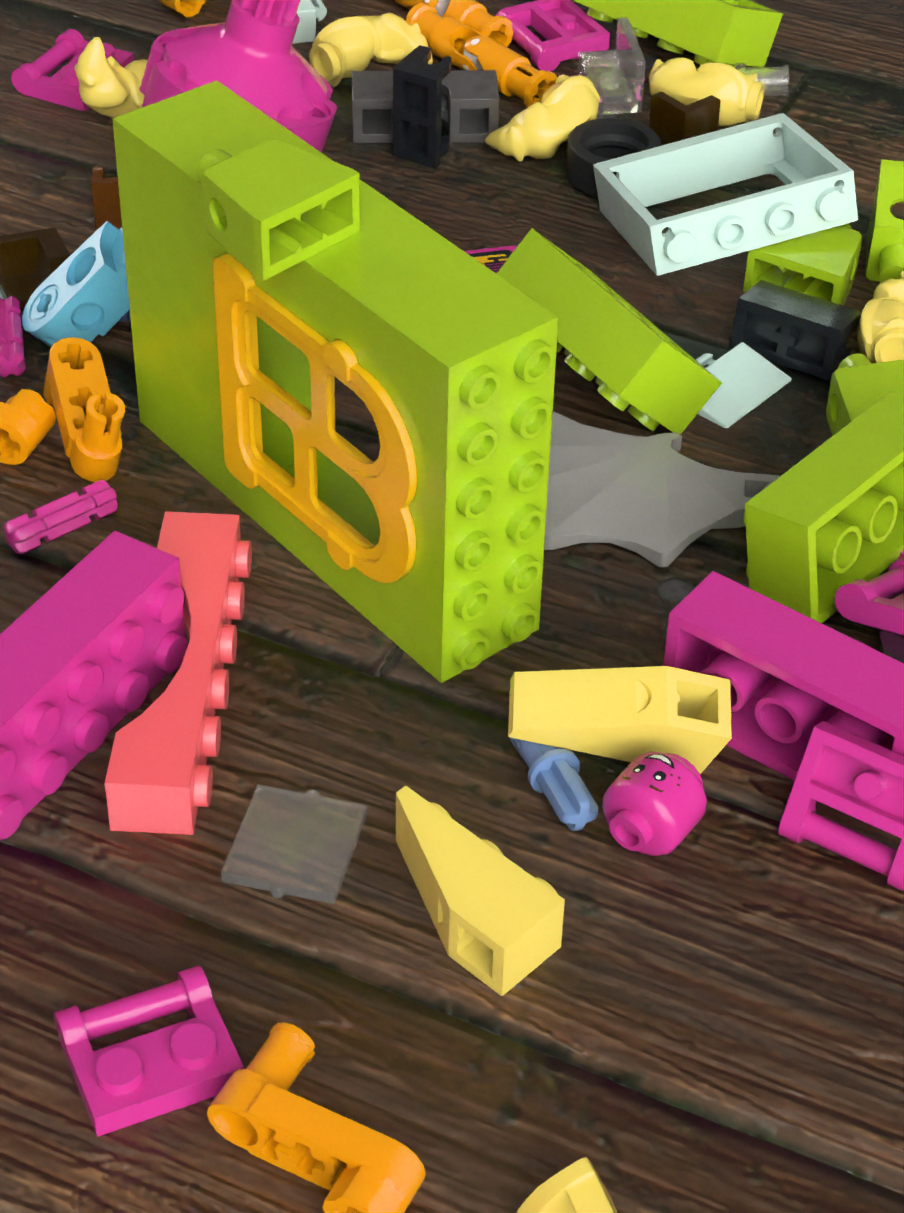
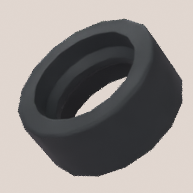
(601, 141)

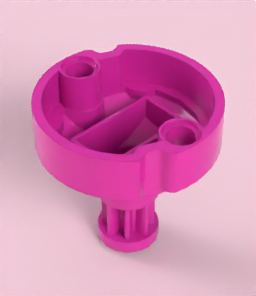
(251, 58)

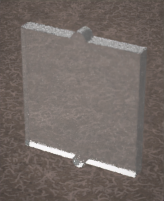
(295, 844)

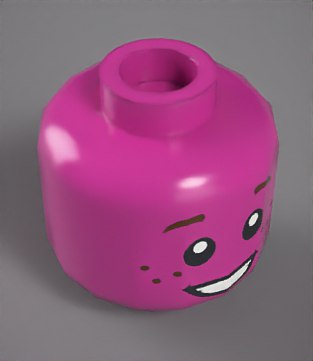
(654, 803)

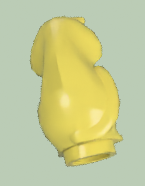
(355, 40)
(106, 84)
(739, 93)
(547, 124)
(882, 323)

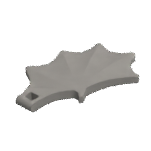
(637, 492)

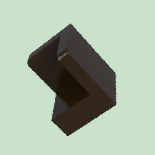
(677, 122)
(28, 261)

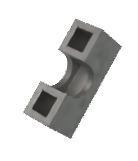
(467, 105)

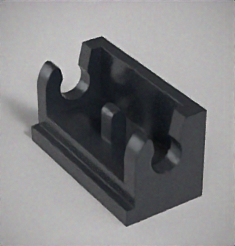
(418, 108)
(794, 328)

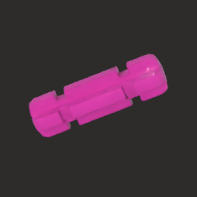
(11, 338)
(60, 517)

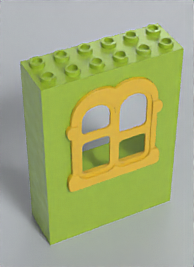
(444, 353)

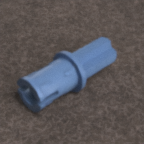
(556, 774)

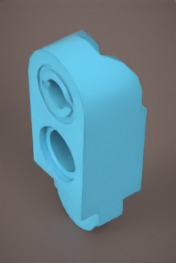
(83, 293)

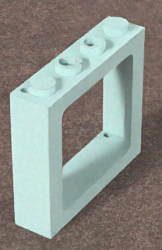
(815, 196)

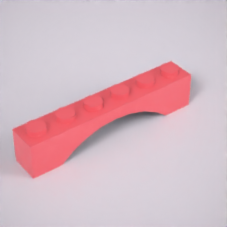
(160, 757)

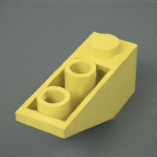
(623, 711)
(481, 903)

